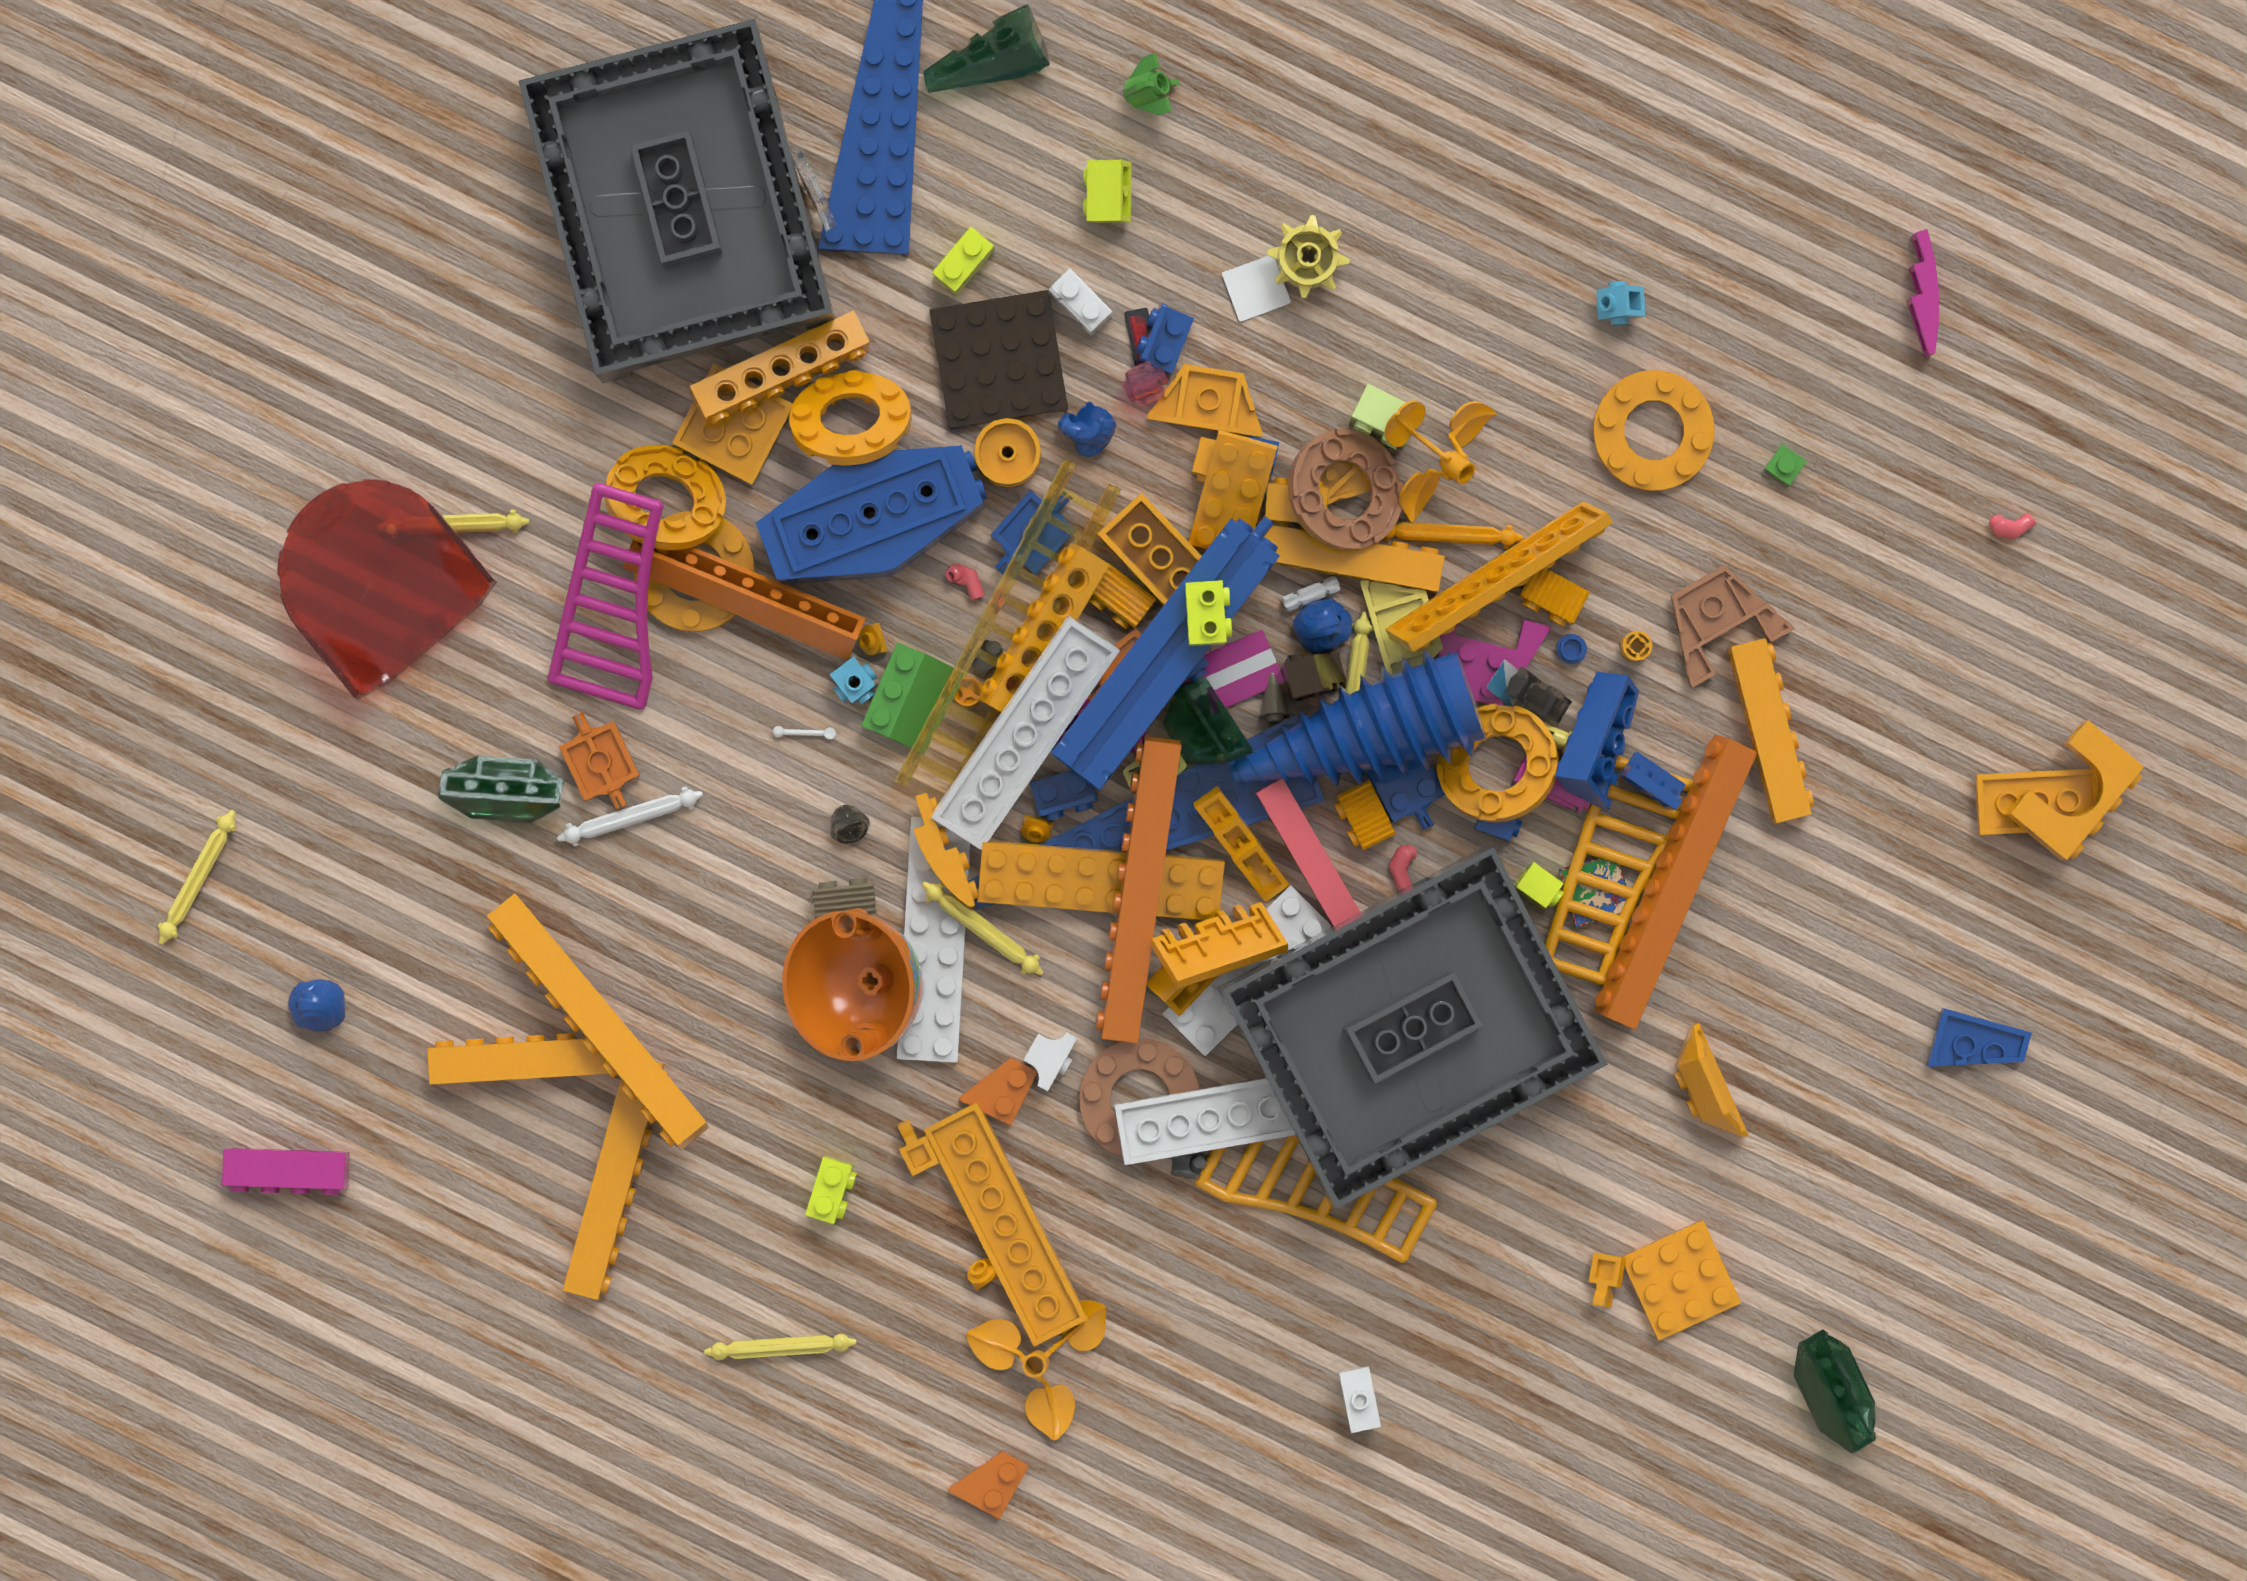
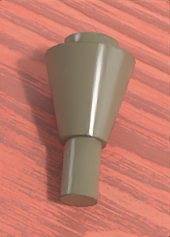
(1274, 706)

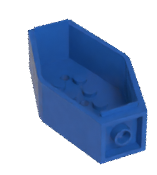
(891, 540)

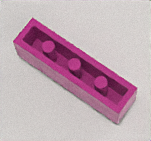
(285, 1169)

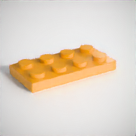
(1232, 485)
(2063, 790)

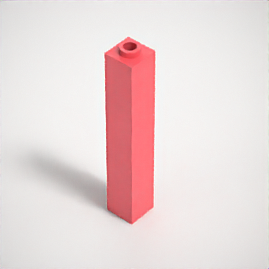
(1307, 852)

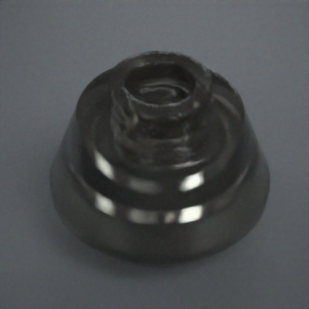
(848, 824)

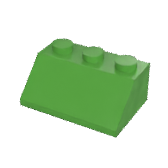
(906, 695)

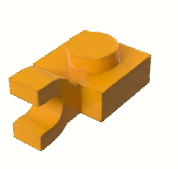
(918, 1151)
(1606, 1273)

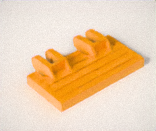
(1219, 945)

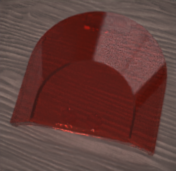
(376, 580)

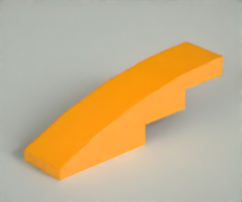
(1241, 844)

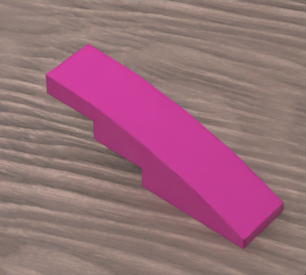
(1925, 305)

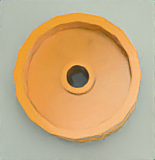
(1018, 438)

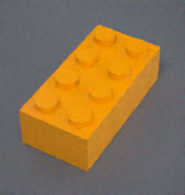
(1150, 547)

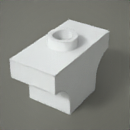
(1050, 1057)
(1359, 1399)

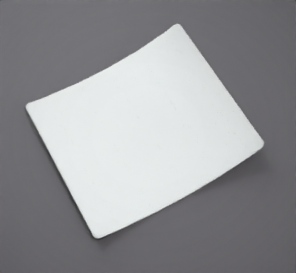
(1254, 288)

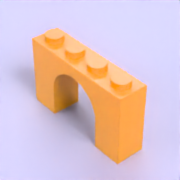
(2113, 772)

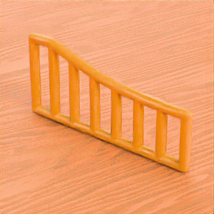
(1632, 895)
(1320, 1215)

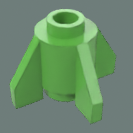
(1147, 88)

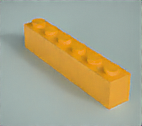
(1374, 563)
(1769, 730)
(511, 1060)

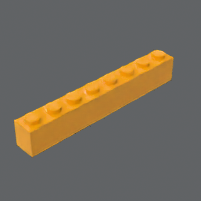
(608, 1198)

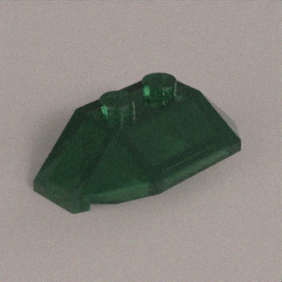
(1204, 726)
(501, 789)
(1835, 1391)

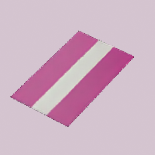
(1241, 668)

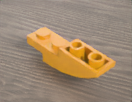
(946, 864)

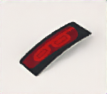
(1137, 326)

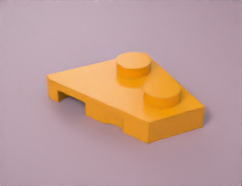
(1344, 481)

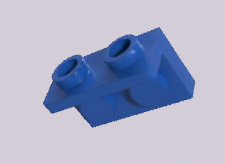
(1165, 338)
(1653, 781)
(1062, 793)

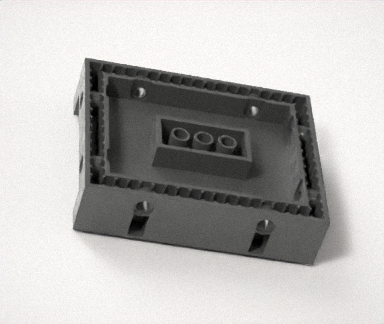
(676, 199)
(1412, 1026)

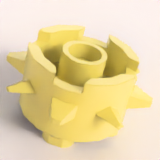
(1308, 239)

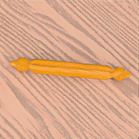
(1454, 533)

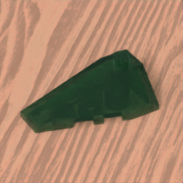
(1001, 54)

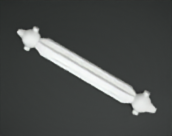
(630, 816)

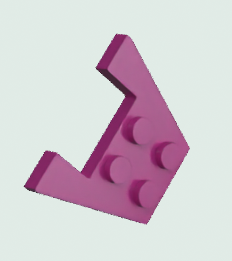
(1483, 659)

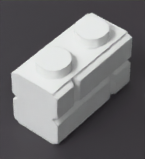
(1080, 302)

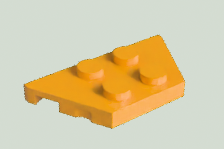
(1208, 401)

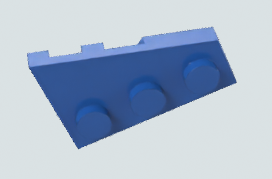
(1973, 1040)

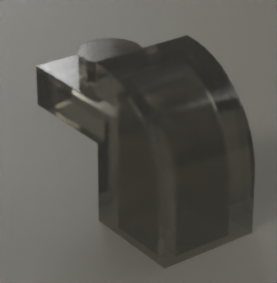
(1537, 696)

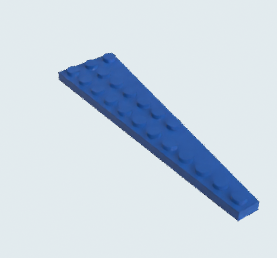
(878, 145)
(1186, 824)

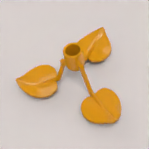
(1454, 465)
(1046, 1408)

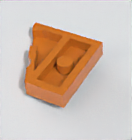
(1002, 1090)
(991, 1483)

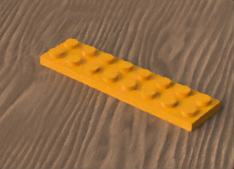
(1498, 576)
(1088, 879)
(1006, 1224)

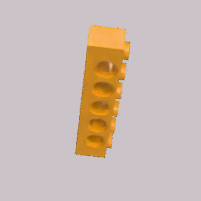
(844, 329)
(1074, 599)

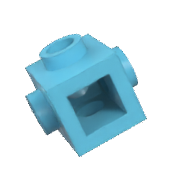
(1620, 303)
(850, 671)

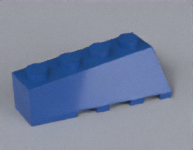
(1598, 739)

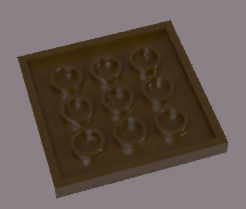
(998, 359)

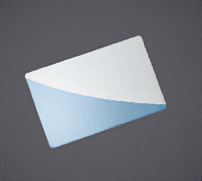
(1500, 681)

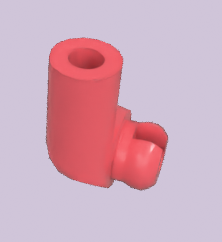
(2011, 529)
(967, 577)
(1400, 863)

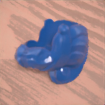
(1089, 429)
(1322, 625)
(317, 1005)

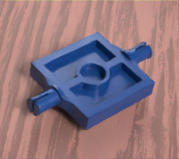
(1011, 529)
(1407, 794)

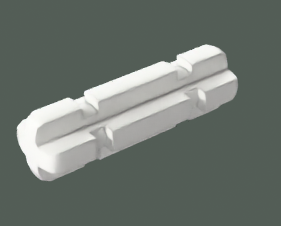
(1311, 593)

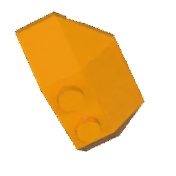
(1706, 1085)

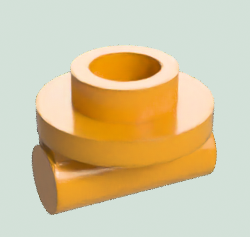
(872, 639)
(1036, 829)
(981, 1273)

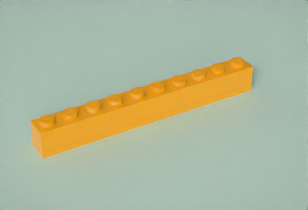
(598, 1023)

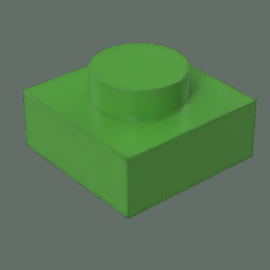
(1785, 465)

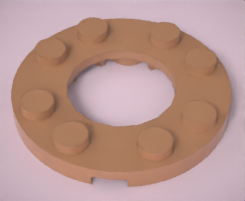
(1379, 470)
(1113, 1063)

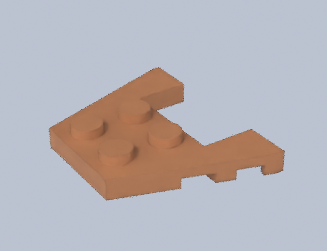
(1713, 608)

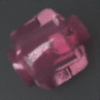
(1145, 383)

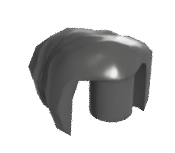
(991, 647)
(1188, 1165)

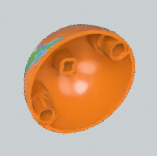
(835, 987)

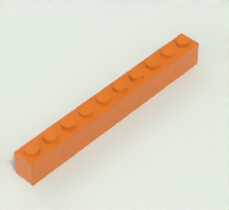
(1674, 881)
(1140, 888)

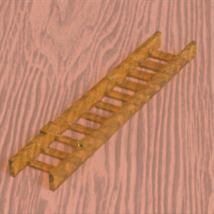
(1000, 596)

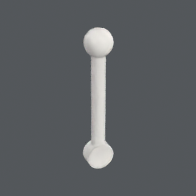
(829, 733)

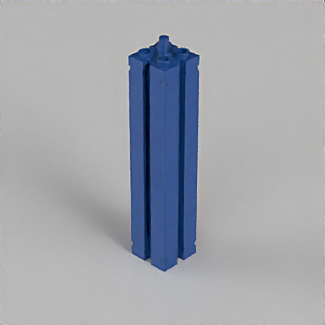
(1162, 657)

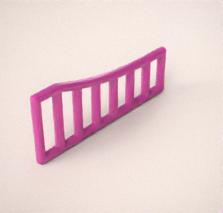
(637, 587)

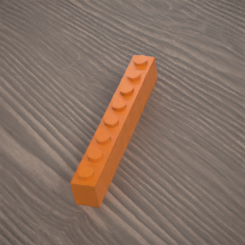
(755, 598)

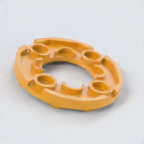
(850, 449)
(1623, 461)
(695, 475)
(697, 614)
(1532, 787)

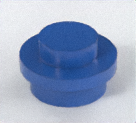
(1571, 648)

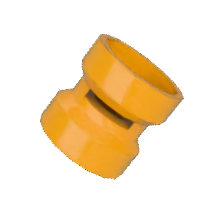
(1632, 649)
(963, 697)

